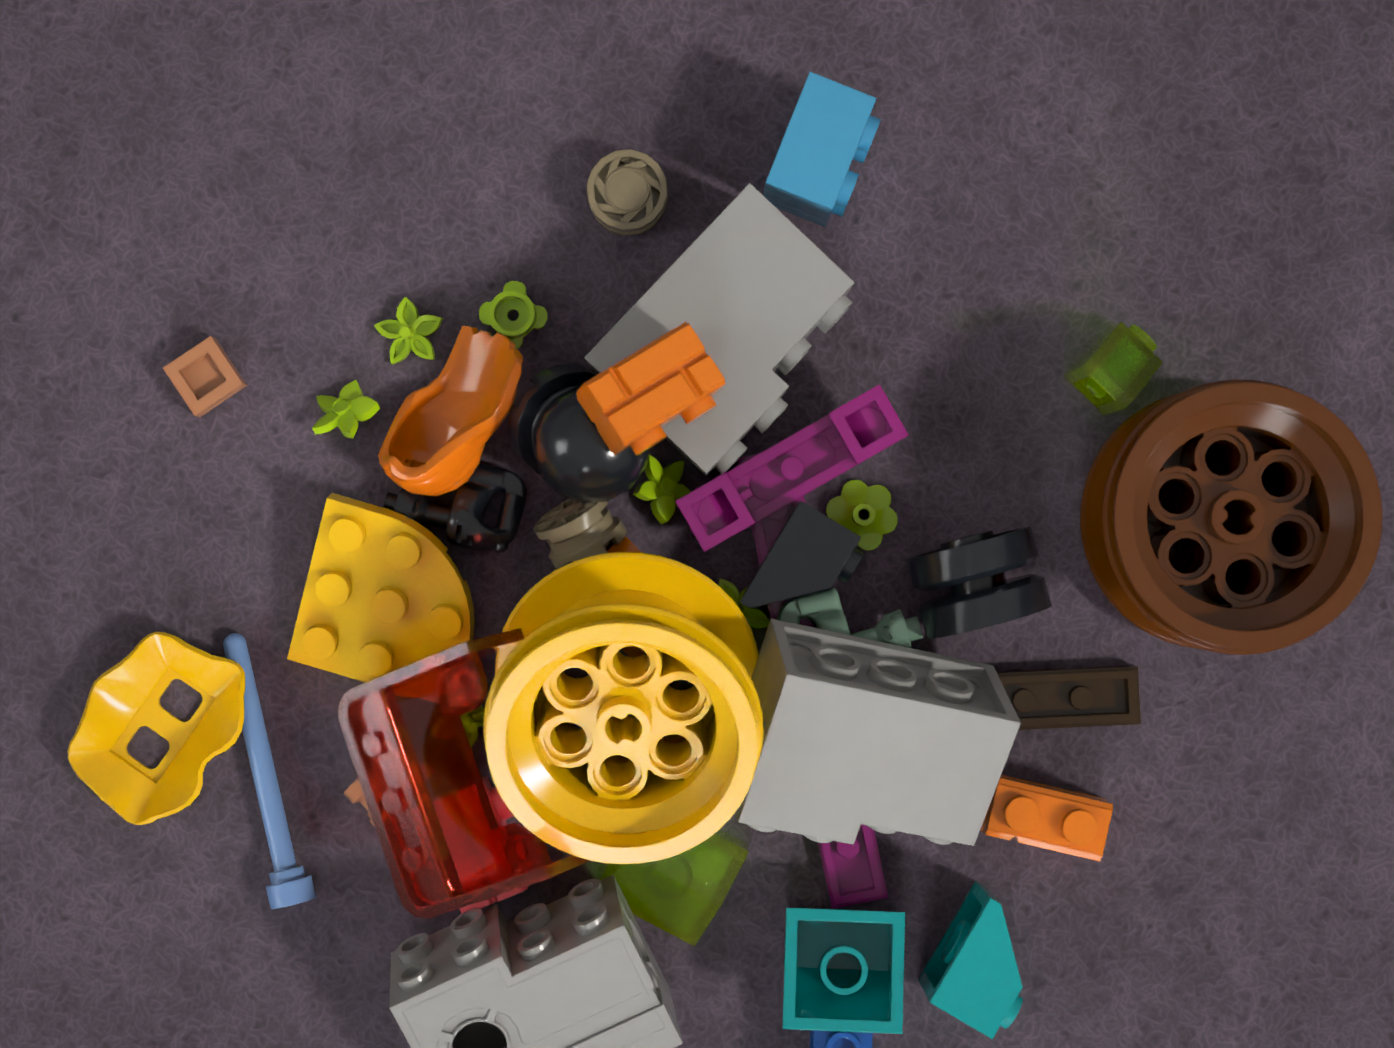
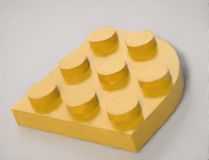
(378, 594)

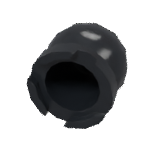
(564, 444)

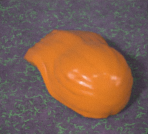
(447, 423)

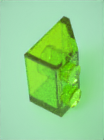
(684, 889)

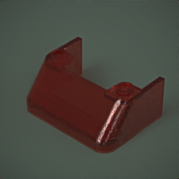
(428, 788)

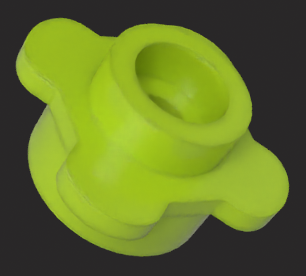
(513, 298)

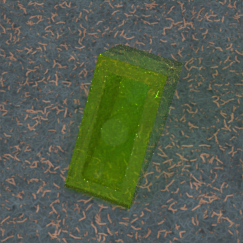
(1115, 368)

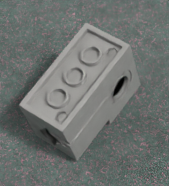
(753, 299)
(874, 738)
(545, 980)

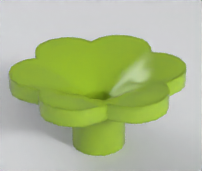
(873, 499)

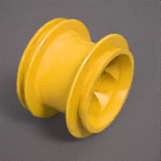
(618, 783)

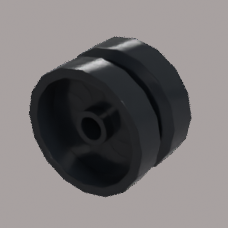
(978, 583)

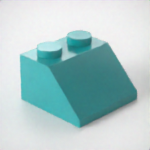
(975, 966)
(843, 970)

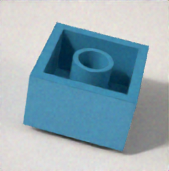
(820, 142)

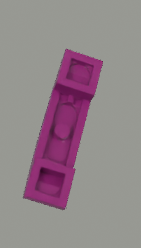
(792, 468)

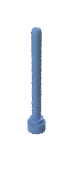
(288, 881)

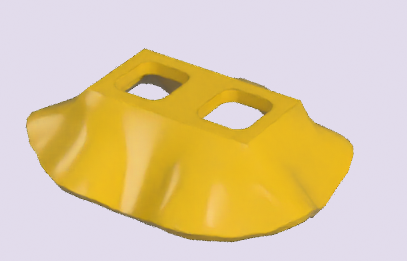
(130, 698)

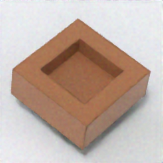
(205, 376)

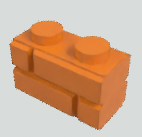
(652, 389)
(1048, 817)

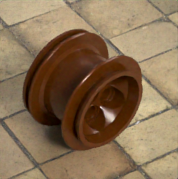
(1325, 500)

